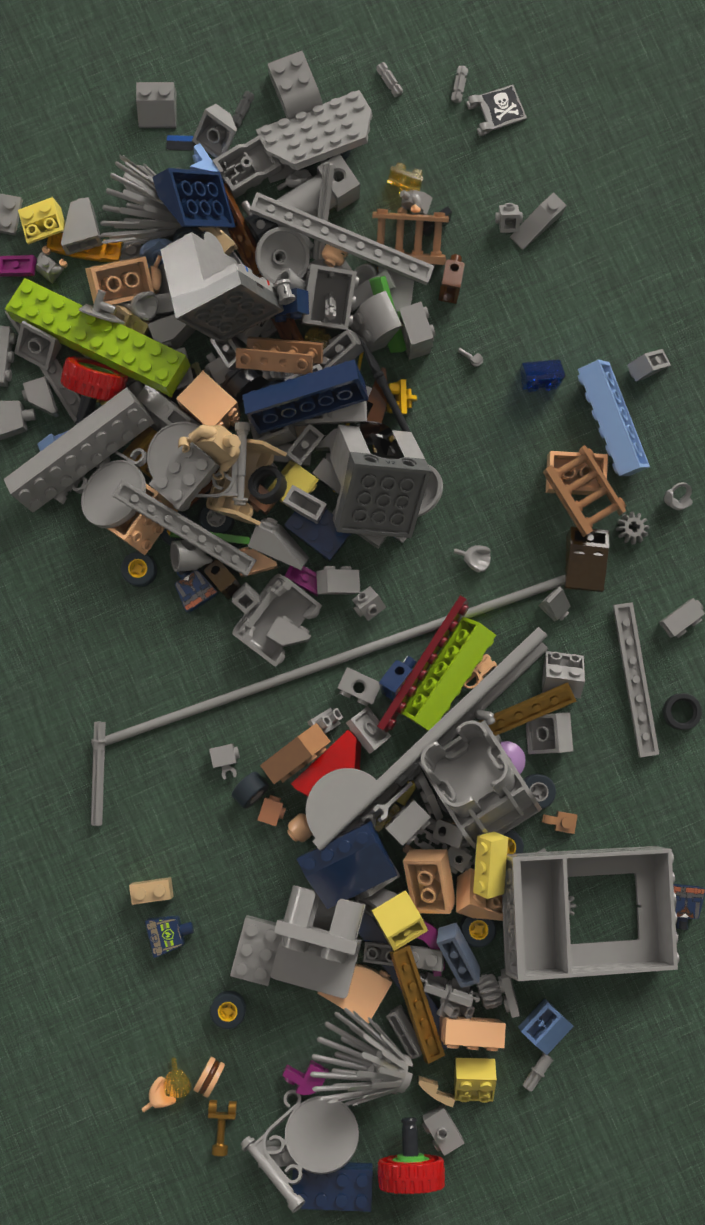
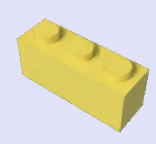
(490, 865)

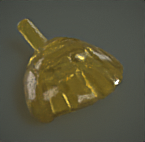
(176, 1082)

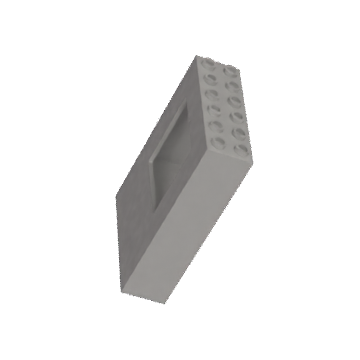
(539, 923)

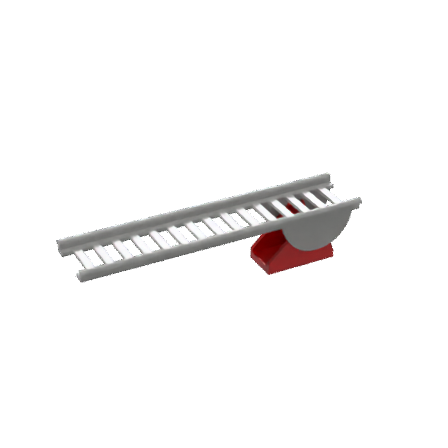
(343, 793)

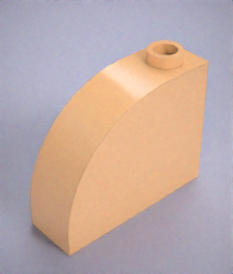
(365, 992)

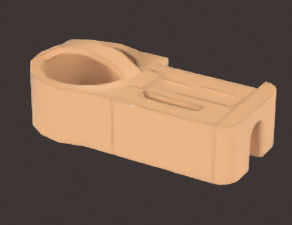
(481, 670)

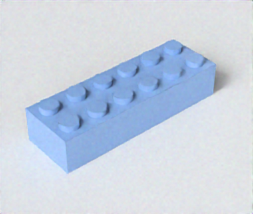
(613, 418)

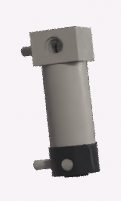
(306, 196)

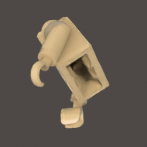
(216, 443)

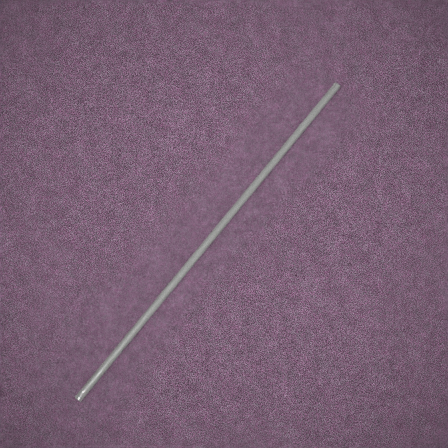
(328, 662)

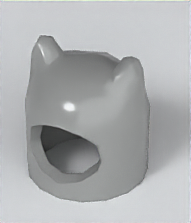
(187, 556)

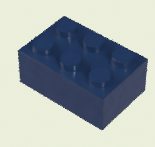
(320, 537)

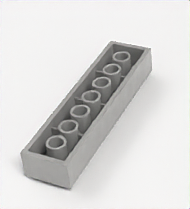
(79, 450)

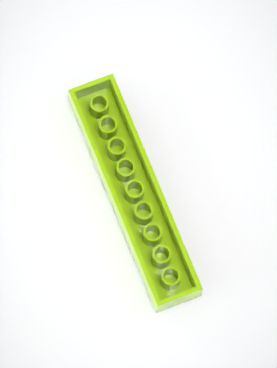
(99, 339)

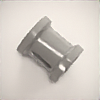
(287, 296)

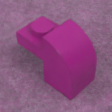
(304, 1080)

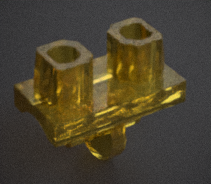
(405, 180)

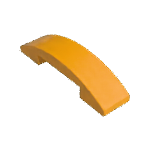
(103, 253)

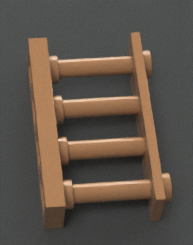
(436, 255)
(279, 355)
(565, 491)

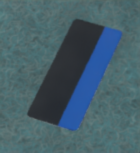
(177, 142)

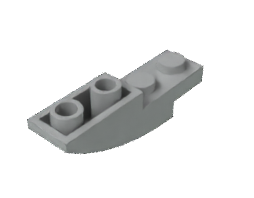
(164, 407)
(349, 414)
(424, 957)

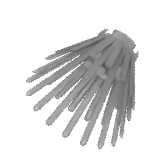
(143, 193)
(383, 1067)

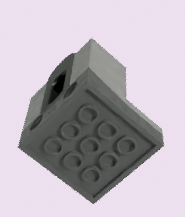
(215, 291)
(379, 479)

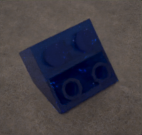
(542, 375)

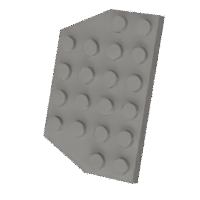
(319, 133)

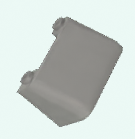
(280, 599)

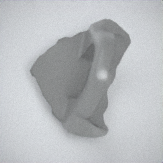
(684, 502)

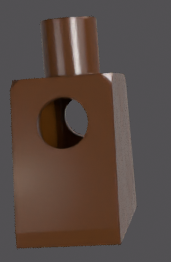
(452, 279)

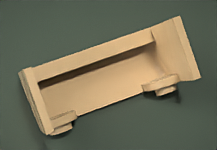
(258, 454)

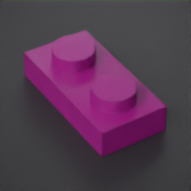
(17, 265)
(303, 578)

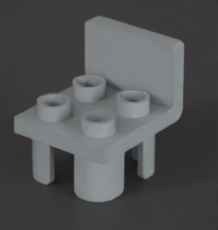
(478, 782)
(313, 955)

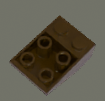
(586, 560)

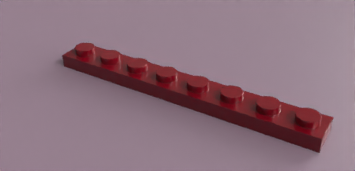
(419, 672)

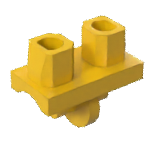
(402, 396)

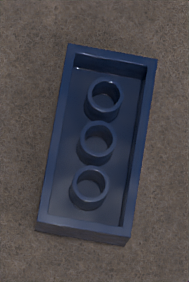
(341, 1190)

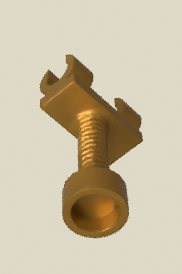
(220, 1148)

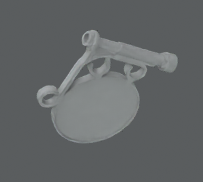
(166, 443)
(97, 492)
(317, 1138)

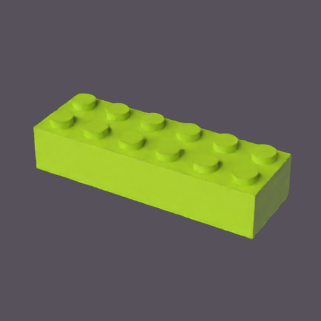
(449, 673)

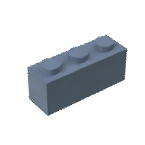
(458, 955)

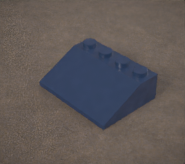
(195, 197)
(347, 865)

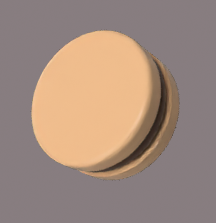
(209, 1077)

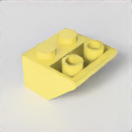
(41, 220)
(298, 477)
(399, 920)
(474, 1079)

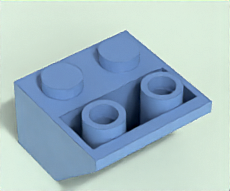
(545, 1026)

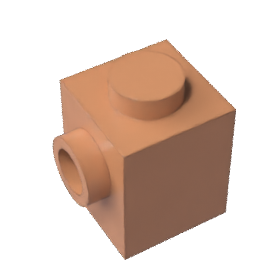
(264, 508)
(272, 810)

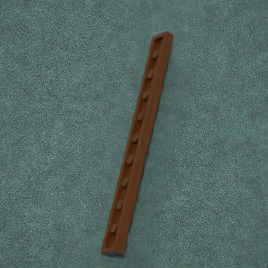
(247, 247)

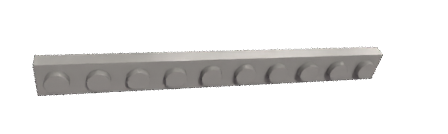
(341, 238)

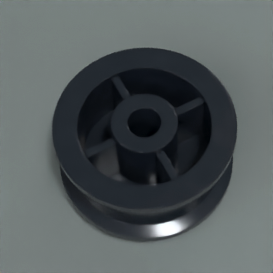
(242, 382)

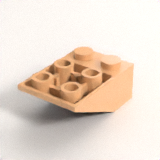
(474, 905)

